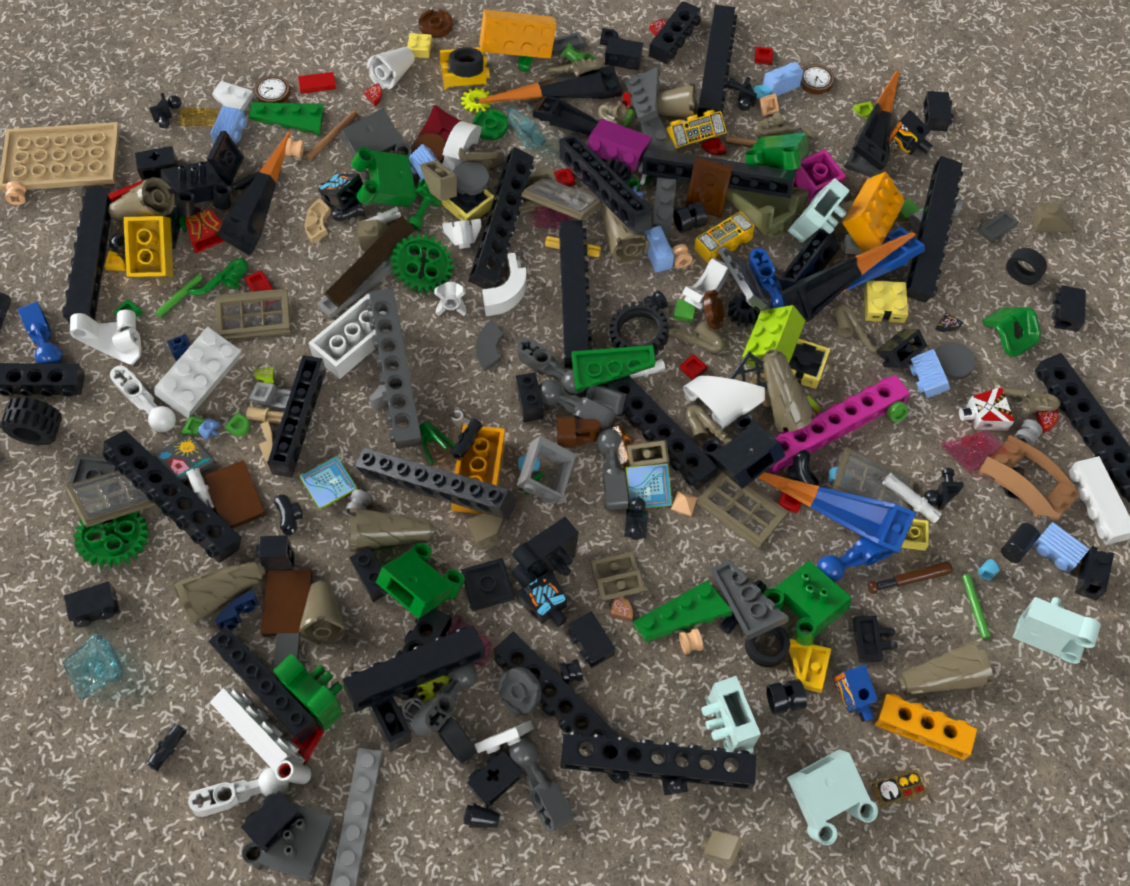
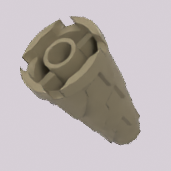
(146, 199)
(623, 244)
(787, 399)
(384, 529)
(214, 589)
(957, 669)

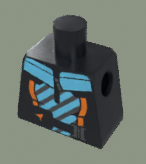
(341, 190)
(544, 599)

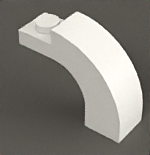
(463, 136)
(711, 279)
(508, 295)

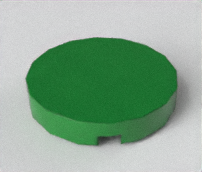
(495, 126)

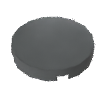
(471, 178)
(956, 360)
(519, 690)

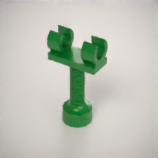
(428, 199)

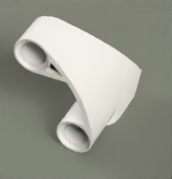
(114, 338)
(725, 397)

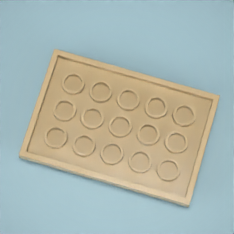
(60, 156)

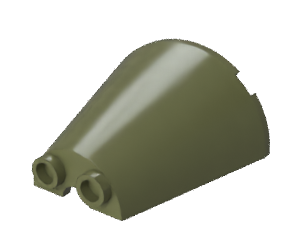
(767, 212)

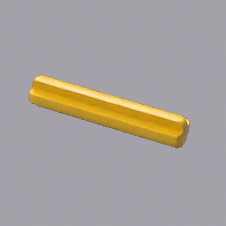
(553, 242)

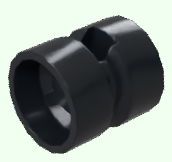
(690, 217)
(786, 696)

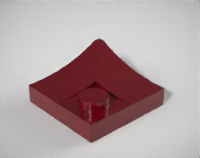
(439, 123)

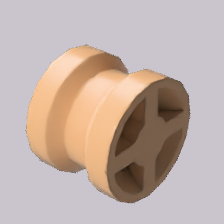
(294, 148)
(15, 193)
(682, 257)
(691, 641)

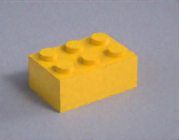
(148, 246)

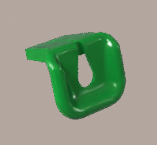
(1004, 321)

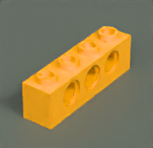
(889, 719)

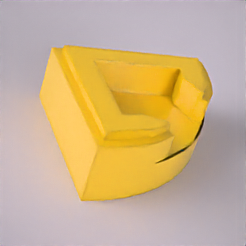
(114, 262)

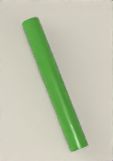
(178, 296)
(976, 607)

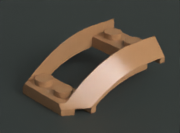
(1000, 467)

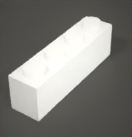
(1101, 500)

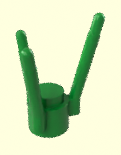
(430, 433)

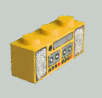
(696, 128)
(728, 233)

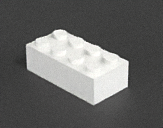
(346, 340)
(197, 372)

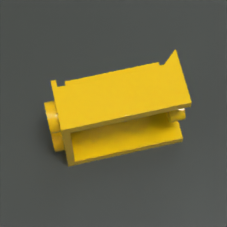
(452, 80)

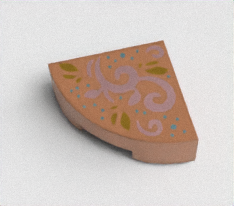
(621, 609)

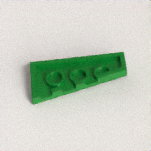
(293, 115)
(606, 365)
(688, 609)

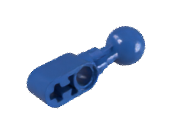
(769, 283)
(39, 331)
(861, 553)

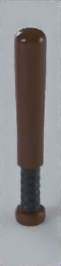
(918, 575)

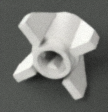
(462, 232)
(450, 296)

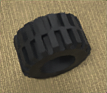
(31, 421)

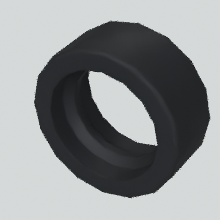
(459, 58)
(1031, 257)
(769, 661)
(456, 741)

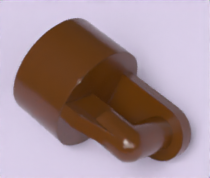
(569, 426)

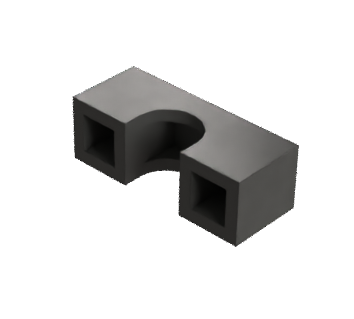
(664, 204)

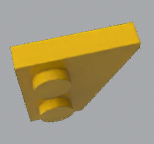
(810, 664)

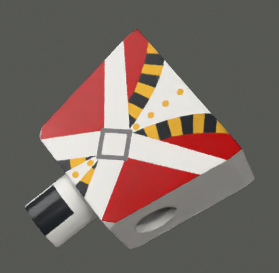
(988, 411)

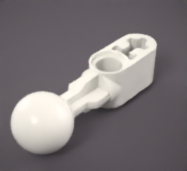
(160, 418)
(240, 790)

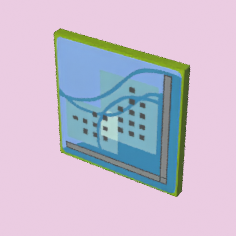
(328, 483)
(650, 484)

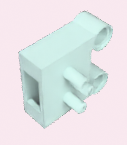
(819, 212)
(1056, 629)
(733, 716)
(829, 789)

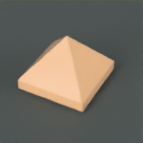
(769, 104)
(684, 503)

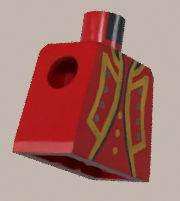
(203, 229)

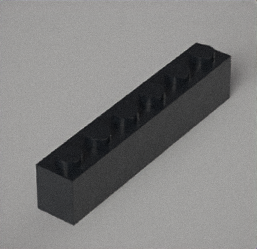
(413, 668)

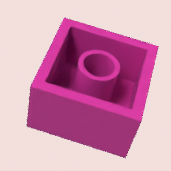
(817, 172)

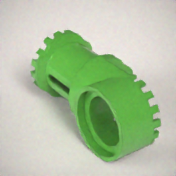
(574, 55)

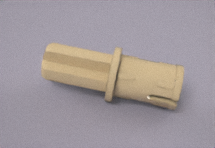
(264, 415)

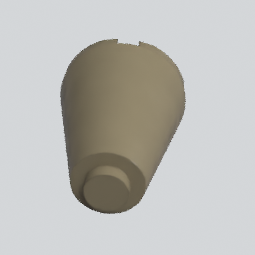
(678, 102)
(321, 616)

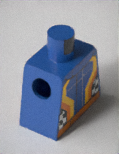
(856, 691)

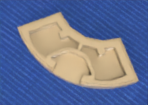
(316, 220)

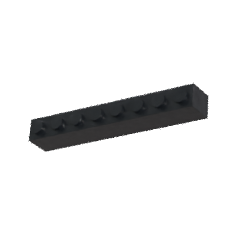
(717, 59)
(744, 175)
(934, 228)
(89, 254)
(574, 289)

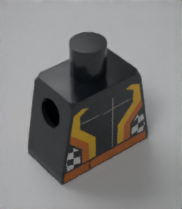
(911, 134)

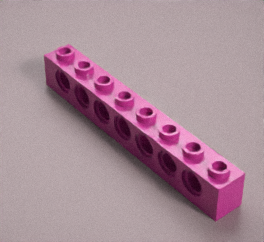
(890, 387)

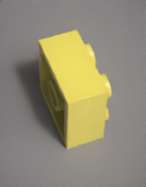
(420, 44)
(917, 536)

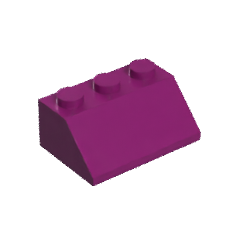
(618, 142)

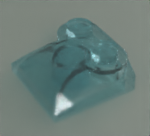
(526, 129)
(93, 666)

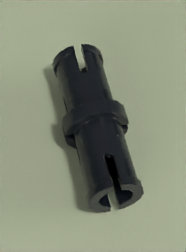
(466, 439)
(165, 747)

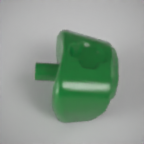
(524, 63)

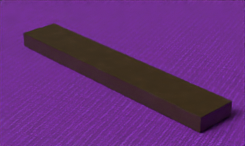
(368, 262)

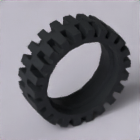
(639, 311)

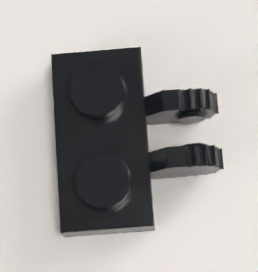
(868, 638)

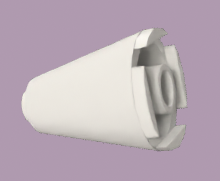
(390, 66)

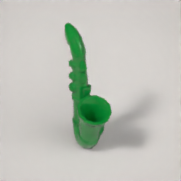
(230, 276)

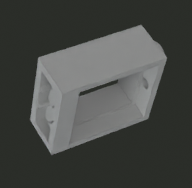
(554, 453)

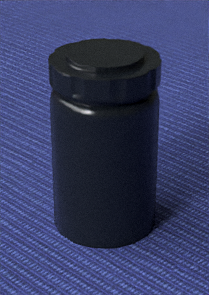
(1020, 542)

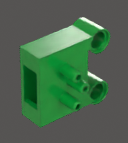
(780, 150)
(389, 178)
(416, 583)
(812, 598)
(311, 693)

